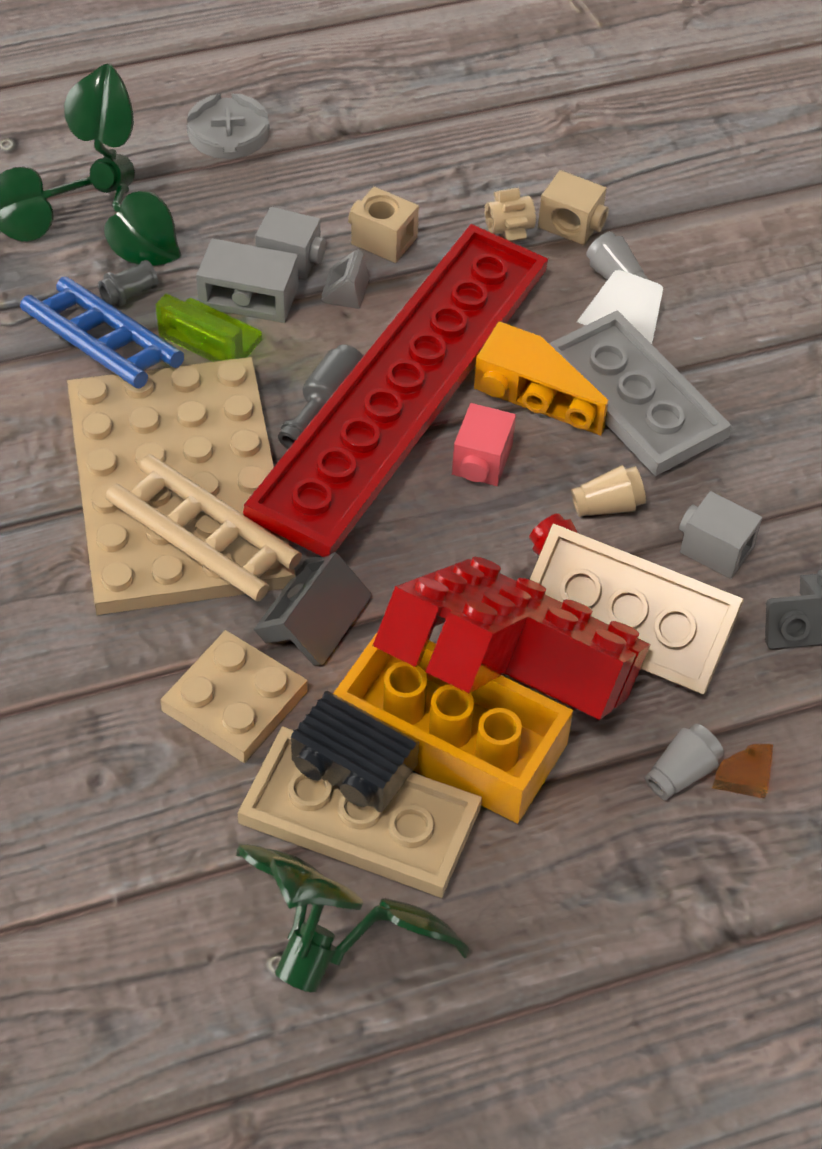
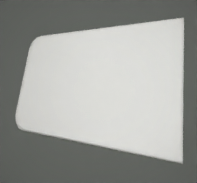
(630, 295)

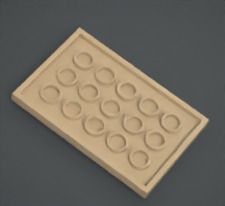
(201, 424)

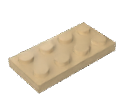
(671, 611)
(409, 842)

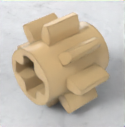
(510, 214)

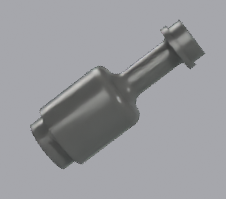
(319, 388)

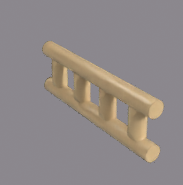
(208, 551)

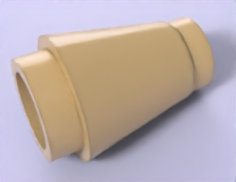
(610, 493)

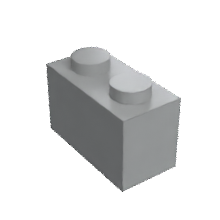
(248, 280)

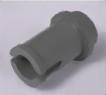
(128, 283)

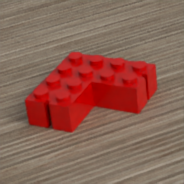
(511, 630)

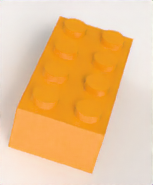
(482, 742)

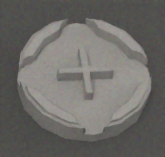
(228, 126)

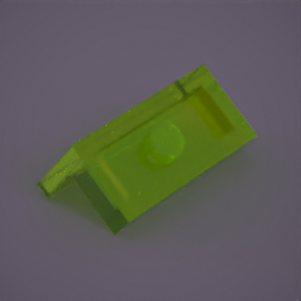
(205, 329)

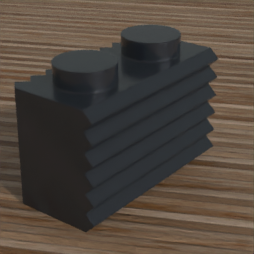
(353, 752)

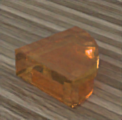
(746, 771)

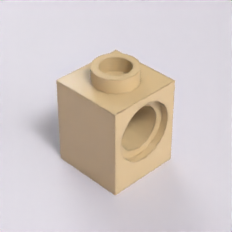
(573, 207)
(384, 224)

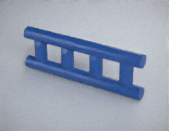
(104, 348)

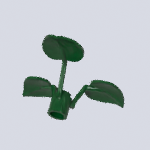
(102, 112)
(311, 944)

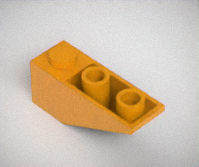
(535, 376)

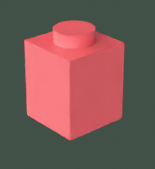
(483, 444)

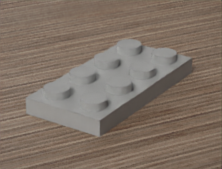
(648, 398)

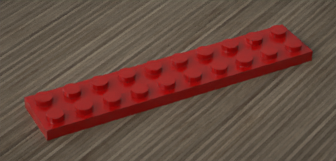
(394, 393)

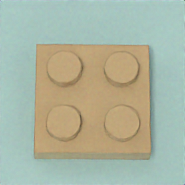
(234, 696)

